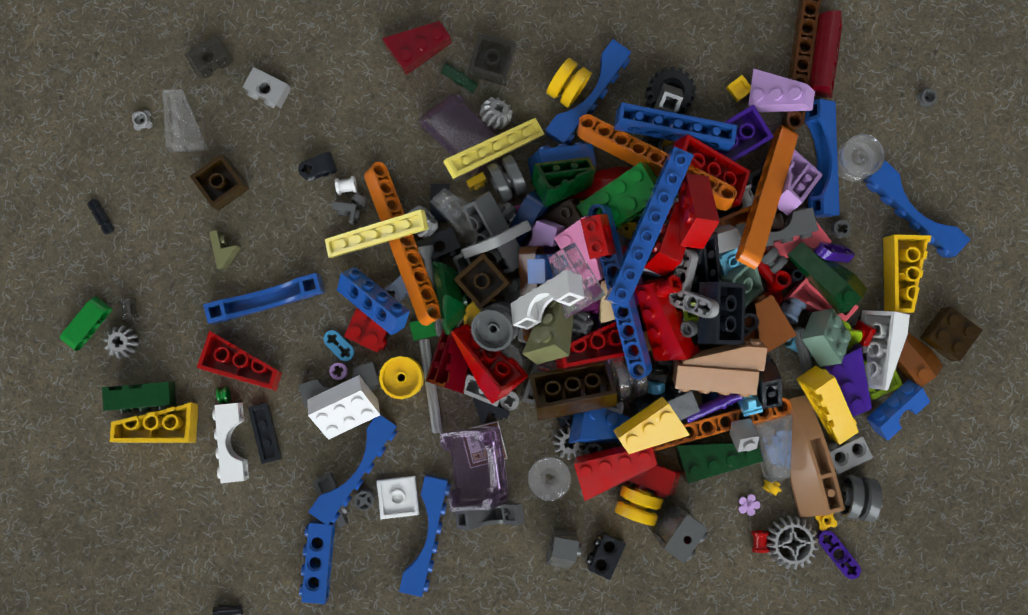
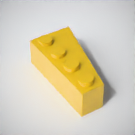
(164, 426)

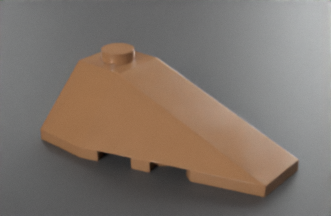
(745, 357)

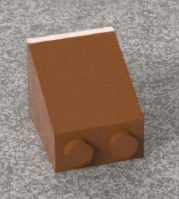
(773, 325)

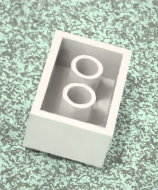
(343, 407)

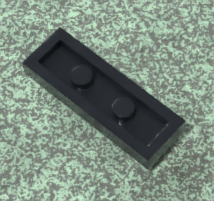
(265, 433)

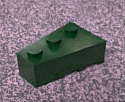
(562, 178)
(139, 396)

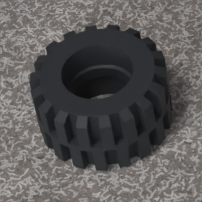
(673, 78)

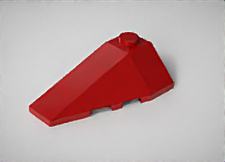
(491, 369)

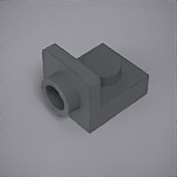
(344, 209)

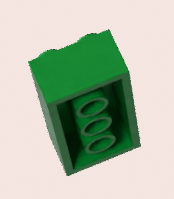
(624, 195)

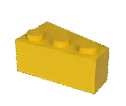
(651, 427)

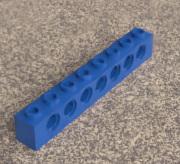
(649, 227)

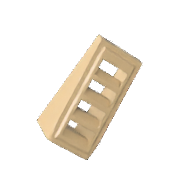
(605, 308)

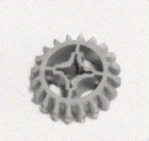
(807, 542)

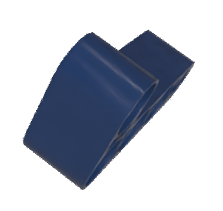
(531, 210)

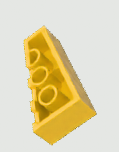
(902, 270)
(828, 403)

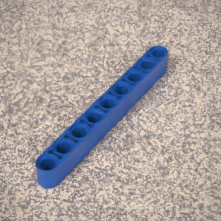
(623, 320)

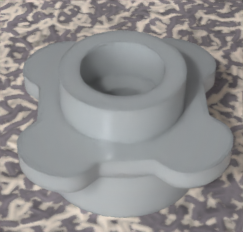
(136, 118)

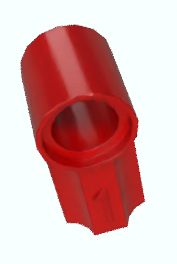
(772, 279)

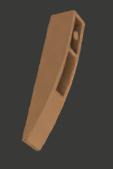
(812, 468)

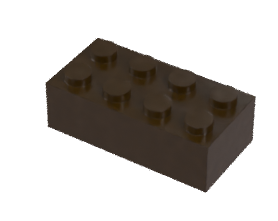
(573, 390)

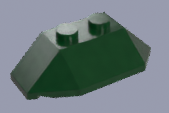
(450, 296)

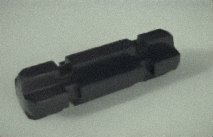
(100, 216)

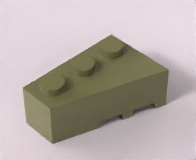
(551, 337)

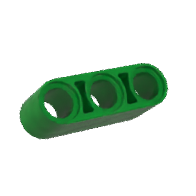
(85, 323)

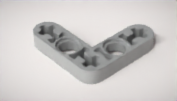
(497, 240)
(686, 292)

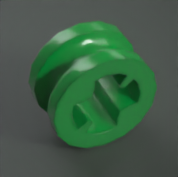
(223, 394)

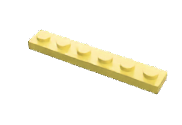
(493, 148)
(377, 233)

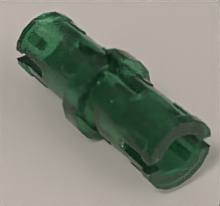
(459, 78)

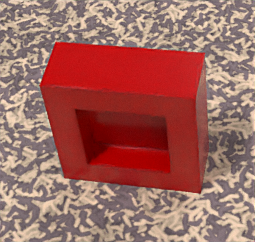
(867, 330)

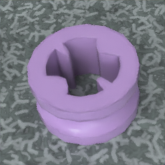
(333, 368)

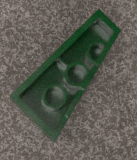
(713, 458)

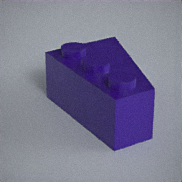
(853, 380)

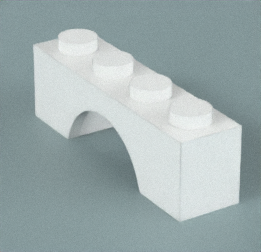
(563, 288)
(231, 466)

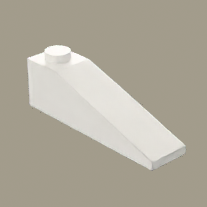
(885, 345)

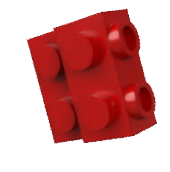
(366, 332)

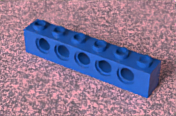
(674, 126)

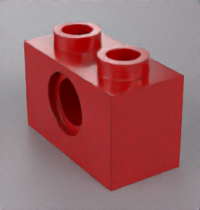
(598, 236)

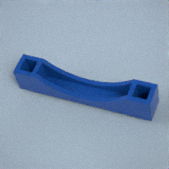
(611, 61)
(822, 125)
(887, 184)
(258, 301)
(329, 503)
(415, 575)

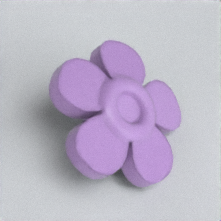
(748, 504)

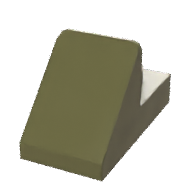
(223, 255)

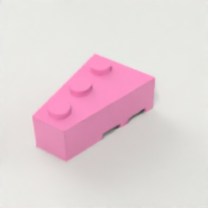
(575, 234)

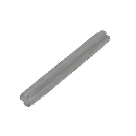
(431, 389)

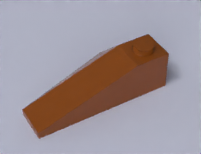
(918, 362)

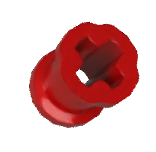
(671, 285)
(760, 541)

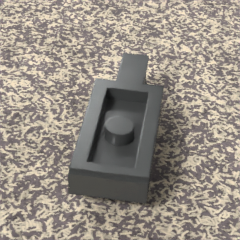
(326, 484)

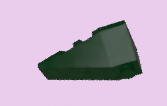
(834, 282)

